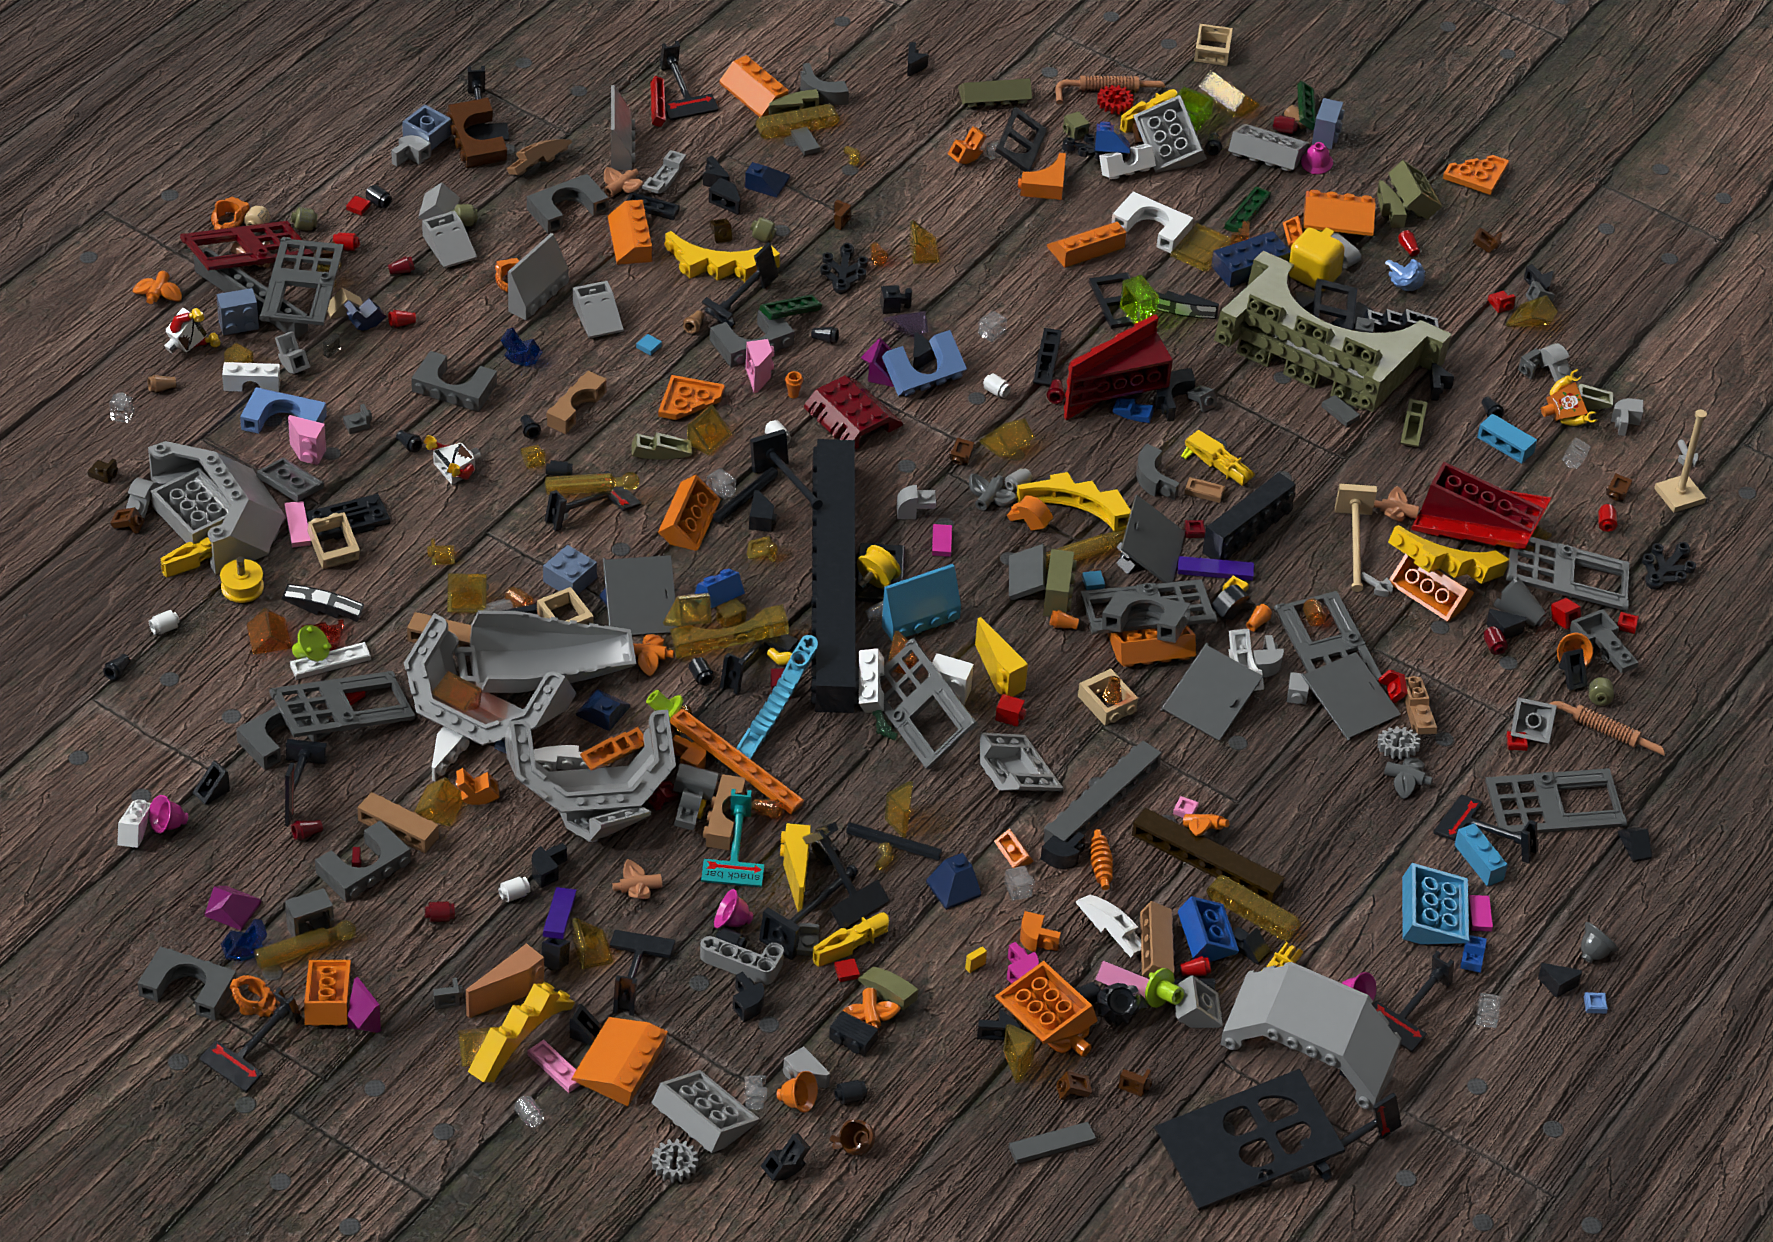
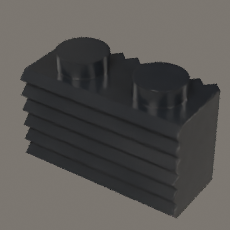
(853, 1033)

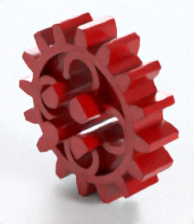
(1115, 99)

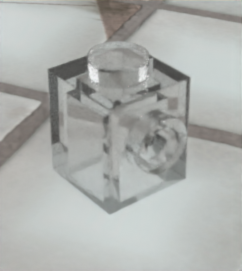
(992, 326)
(1019, 883)

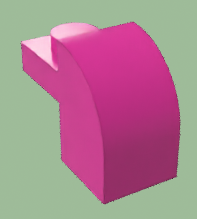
(1020, 962)

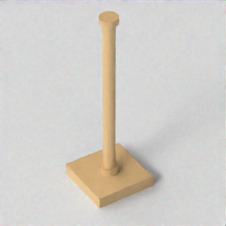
(1681, 491)
(1356, 501)

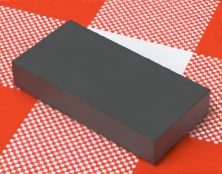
(805, 141)
(1340, 410)

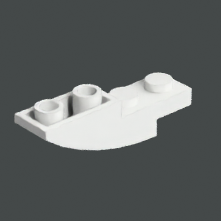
(560, 757)
(1109, 917)

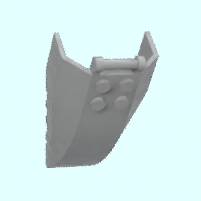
(519, 648)

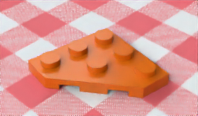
(1477, 174)
(688, 396)

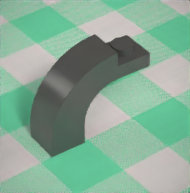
(829, 92)
(1150, 478)

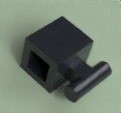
(892, 299)

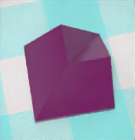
(877, 368)
(231, 906)
(363, 1009)

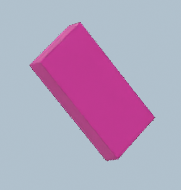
(941, 540)
(1480, 913)

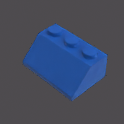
(1207, 929)

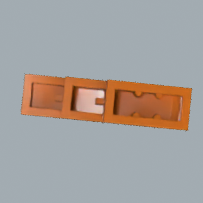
(613, 749)

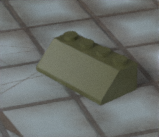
(995, 91)

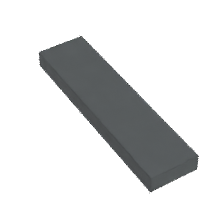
(1052, 1142)

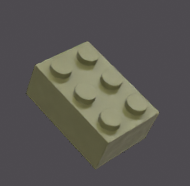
(1414, 190)
(1059, 581)

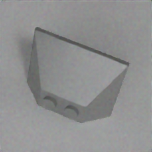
(1015, 764)
(602, 823)

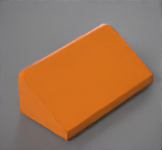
(1293, 229)
(1013, 849)

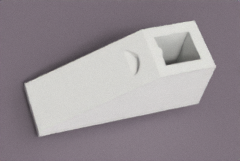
(447, 748)
(133, 824)

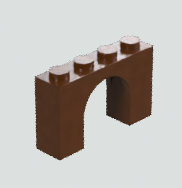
(475, 151)

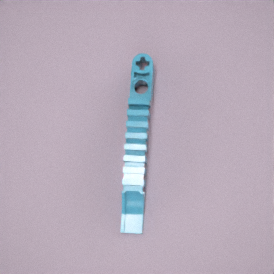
(780, 696)

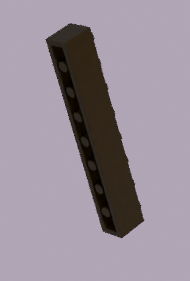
(1206, 854)

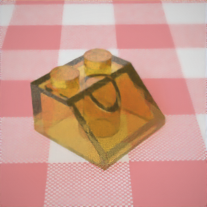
(1008, 438)

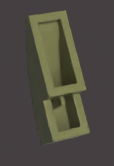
(794, 101)
(1391, 205)
(1595, 398)
(1413, 423)
(660, 447)
(890, 987)

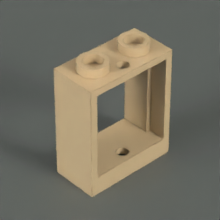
(1212, 54)
(337, 556)
(562, 598)
(1091, 687)

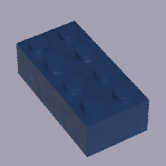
(1236, 260)

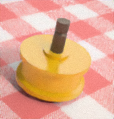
(877, 568)
(242, 580)

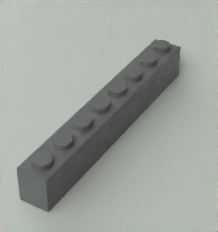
(235, 279)
(1105, 793)

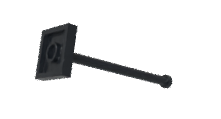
(772, 451)
(786, 932)

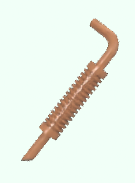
(1098, 83)
(1608, 726)

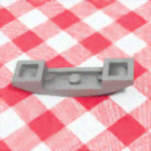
(666, 174)

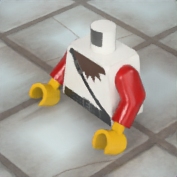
(187, 332)
(453, 460)

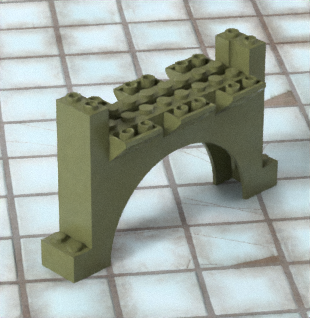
(1360, 363)

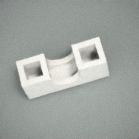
(1141, 159)
(263, 374)
(870, 669)

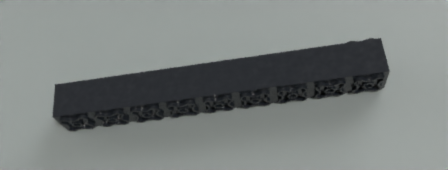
(833, 578)

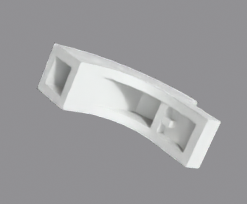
(1241, 651)

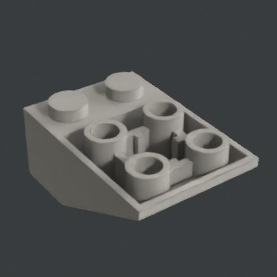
(448, 239)
(597, 309)

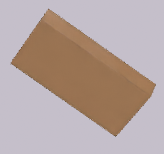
(1204, 490)

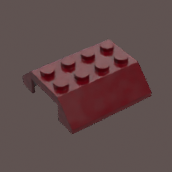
(849, 410)

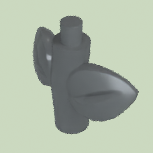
(990, 492)
(1407, 775)

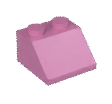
(759, 363)
(307, 439)

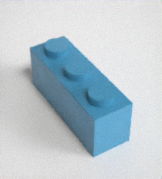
(1507, 438)
(1480, 854)

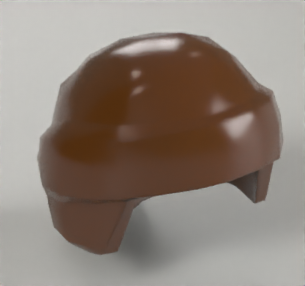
(854, 1138)

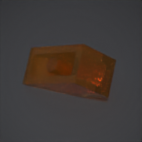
(897, 645)

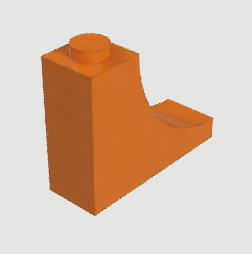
(1045, 182)

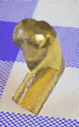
(854, 155)
(887, 855)

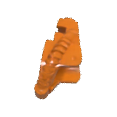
(232, 205)
(502, 268)
(257, 986)

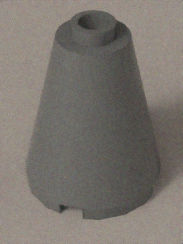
(1520, 601)

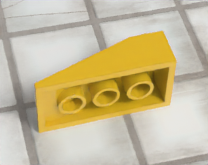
(1001, 661)
(795, 859)

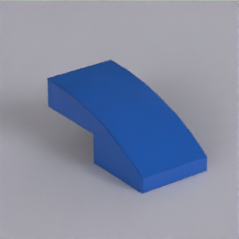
(1128, 409)
(1473, 954)

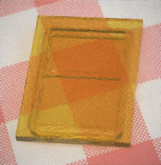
(1199, 245)

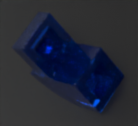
(519, 351)
(241, 945)

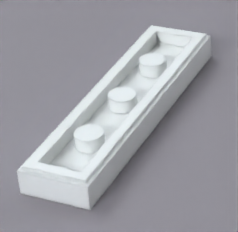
(336, 659)

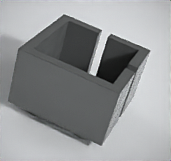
(309, 907)

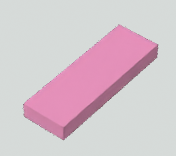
(297, 524)
(1112, 974)
(553, 1065)

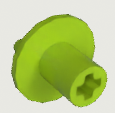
(311, 644)
(659, 702)
(1162, 989)

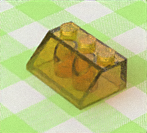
(1227, 95)

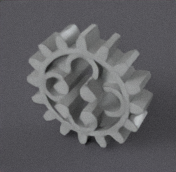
(1408, 742)
(664, 1167)

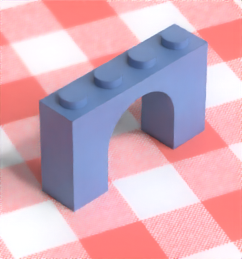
(908, 380)
(266, 403)

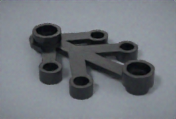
(1084, 149)
(842, 283)
(1654, 579)

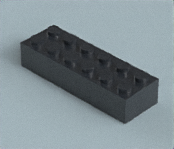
(1249, 518)

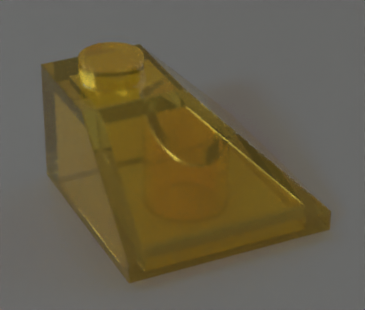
(1533, 313)
(466, 592)

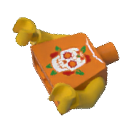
(1566, 403)

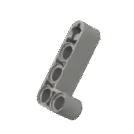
(737, 959)

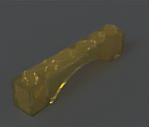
(693, 640)

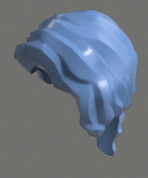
(1408, 277)

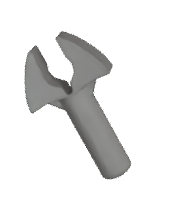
(1683, 447)
(1382, 588)

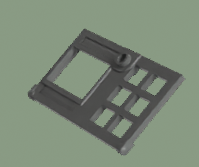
(286, 277)
(1563, 572)
(1152, 589)
(1310, 651)
(932, 688)
(338, 706)
(1550, 803)

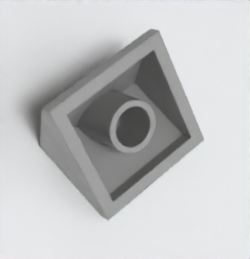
(438, 202)

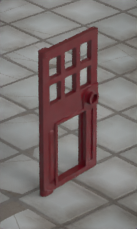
(255, 251)

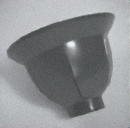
(1596, 944)

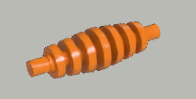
(1101, 859)

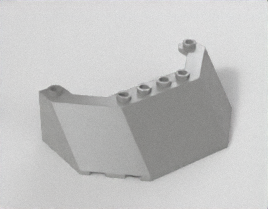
(253, 512)
(489, 723)
(601, 787)
(1320, 1021)

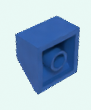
(1110, 139)
(721, 587)

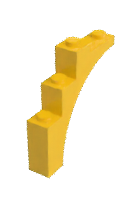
(718, 264)
(1085, 496)
(1432, 556)
(520, 1022)

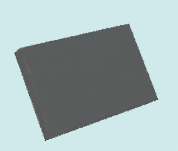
(290, 479)
(1027, 572)

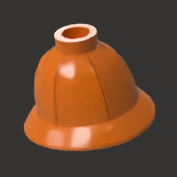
(1576, 641)
(799, 1092)

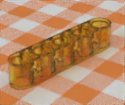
(782, 123)
(1253, 907)

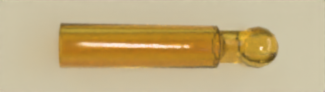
(590, 483)
(1091, 546)
(303, 944)

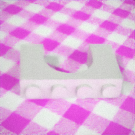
(1141, 208)

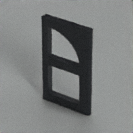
(1025, 160)
(1111, 301)
(1348, 314)
(878, 596)

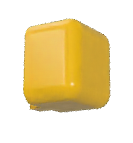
(1316, 256)

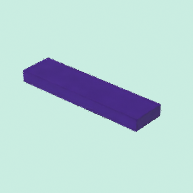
(1215, 568)
(559, 913)

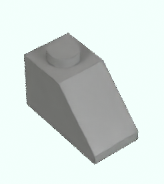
(804, 1061)

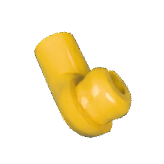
(779, 658)

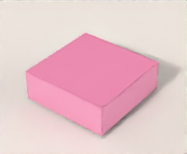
(1185, 806)

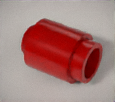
(349, 240)
(1607, 518)

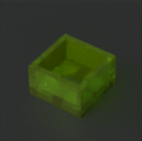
(1198, 106)
(1138, 299)

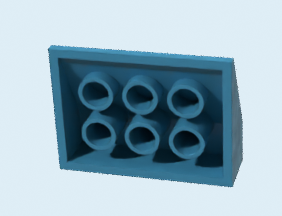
(921, 602)
(1434, 906)

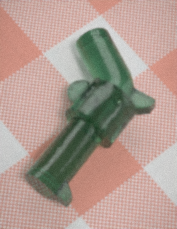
(882, 726)

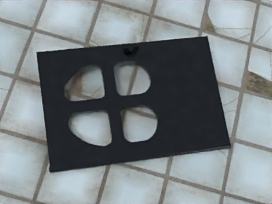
(1210, 1156)

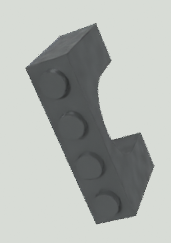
(580, 189)
(734, 347)
(467, 395)
(1127, 605)
(255, 739)
(351, 881)
(170, 965)

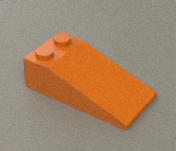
(327, 992)

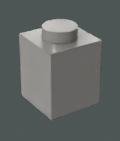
(1297, 689)

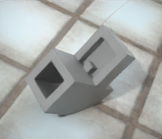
(411, 148)
(290, 355)
(1555, 358)
(1627, 412)
(141, 495)
(911, 499)
(1270, 658)

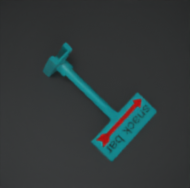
(733, 871)

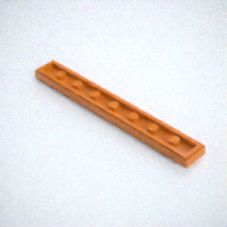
(736, 760)

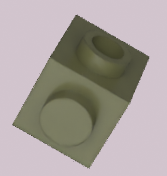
(1076, 125)

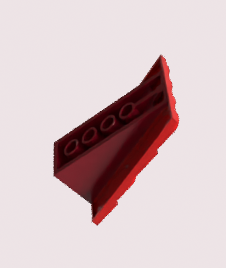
(1120, 367)
(1478, 511)

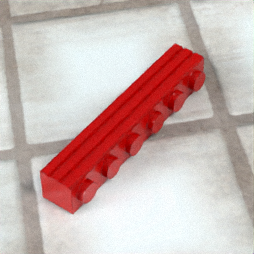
(658, 101)

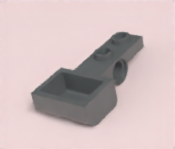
(1603, 632)
(694, 785)

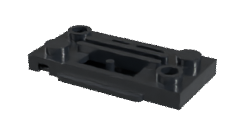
(361, 513)

